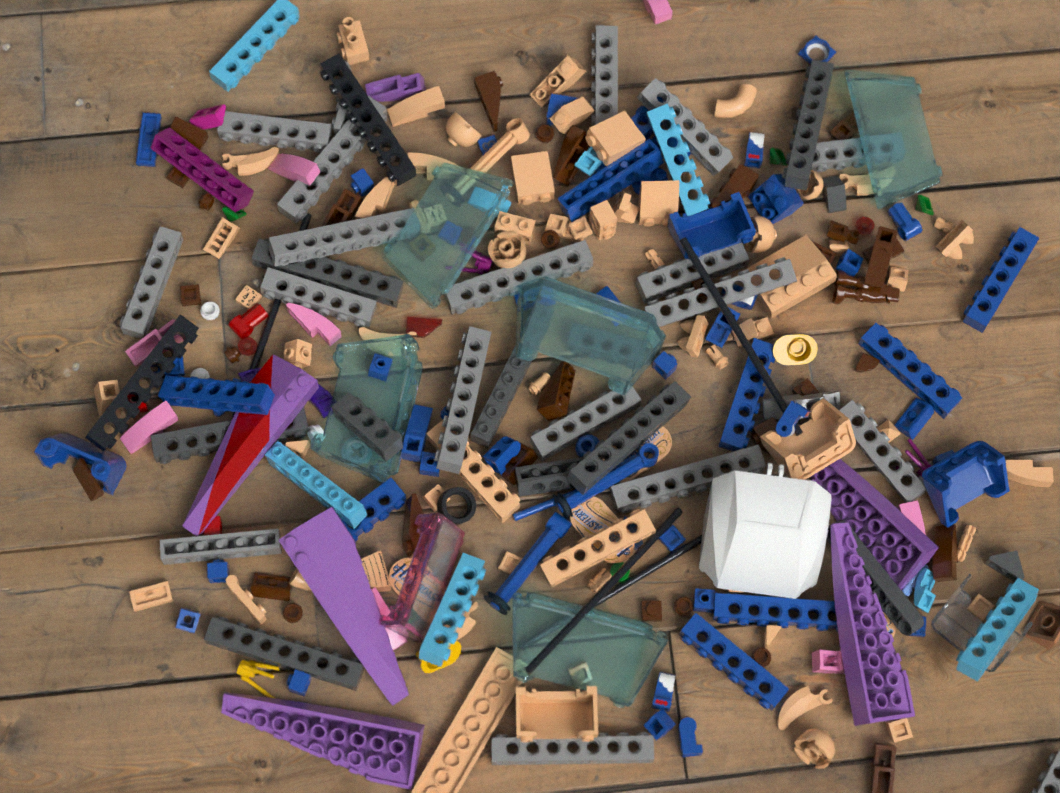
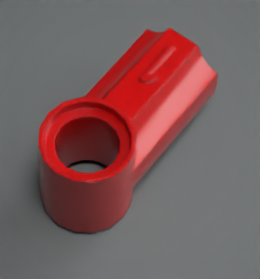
(244, 324)

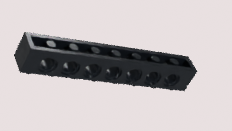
(335, 67)
(181, 327)

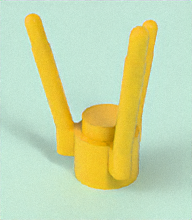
(249, 669)

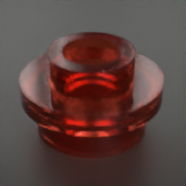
(865, 230)
(247, 351)

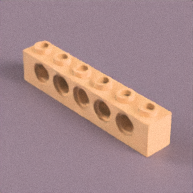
(502, 509)
(556, 576)

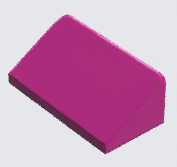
(209, 117)

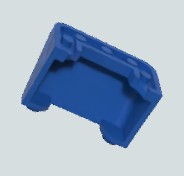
(713, 228)
(105, 465)
(965, 477)

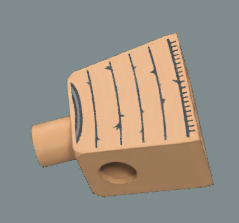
(376, 572)

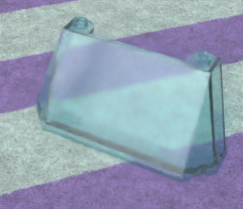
(893, 135)
(446, 229)
(586, 331)
(388, 399)
(598, 652)

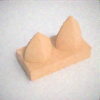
(950, 243)
(697, 329)

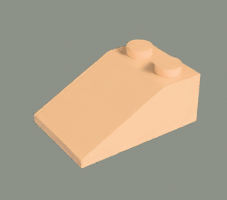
(657, 201)

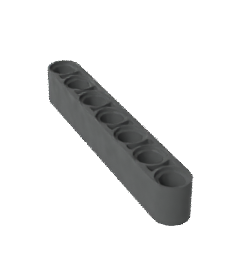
(890, 596)

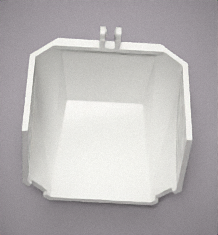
(764, 533)

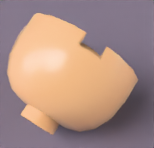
(461, 131)
(763, 237)
(507, 249)
(815, 747)

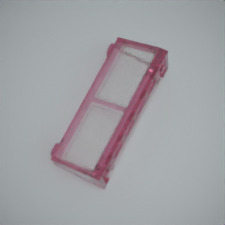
(425, 577)

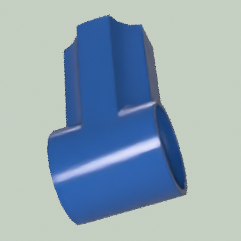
(906, 225)

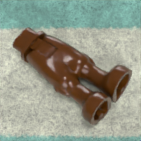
(864, 292)

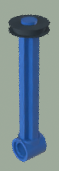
(621, 471)
(555, 528)

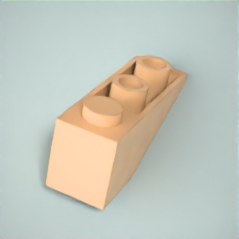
(558, 81)

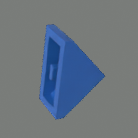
(555, 103)

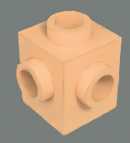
(298, 353)

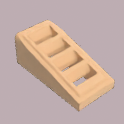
(215, 235)

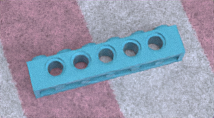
(256, 34)
(667, 113)
(316, 484)
(467, 567)
(975, 666)

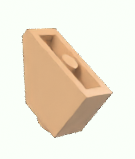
(572, 114)

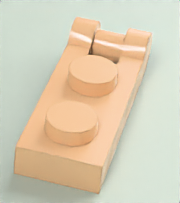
(246, 599)

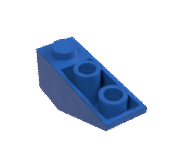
(416, 433)

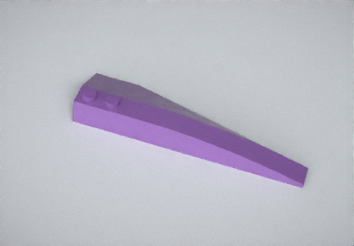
(335, 573)
(871, 666)

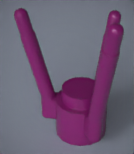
(483, 263)
(922, 467)

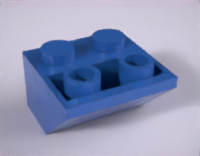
(775, 200)

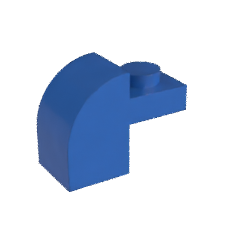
(721, 329)

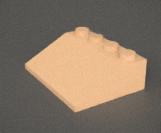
(811, 271)

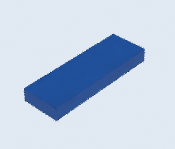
(149, 128)

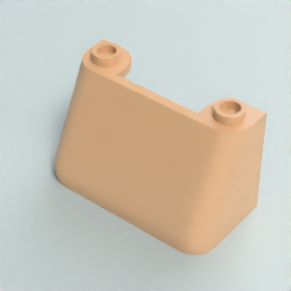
(823, 442)
(556, 714)

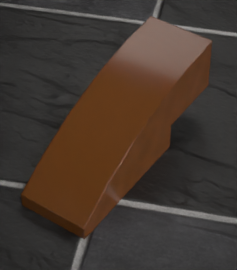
(344, 208)
(946, 555)
(883, 768)

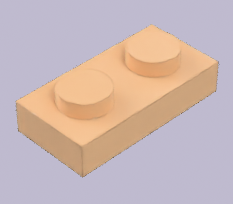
(151, 596)

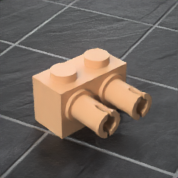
(353, 41)

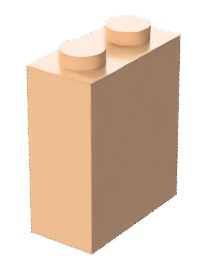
(614, 137)
(532, 177)

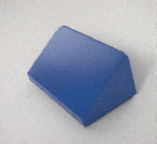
(914, 418)

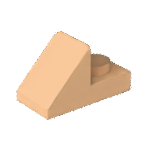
(625, 210)
(756, 329)

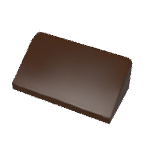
(189, 132)
(524, 458)
(87, 480)
(271, 587)

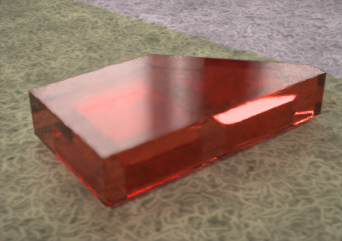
(422, 326)

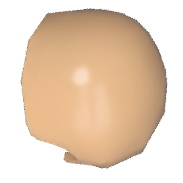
(814, 187)

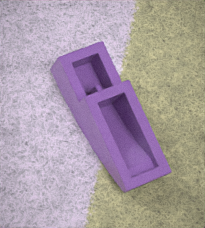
(395, 88)

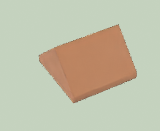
(1046, 625)

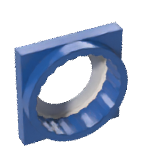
(816, 42)

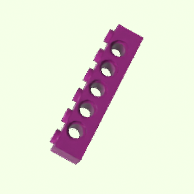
(202, 169)

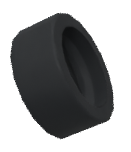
(469, 498)

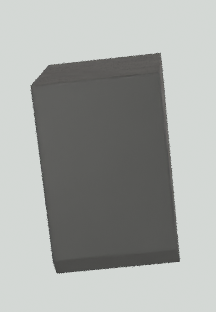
(834, 194)
(1007, 564)

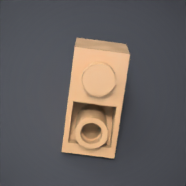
(105, 393)

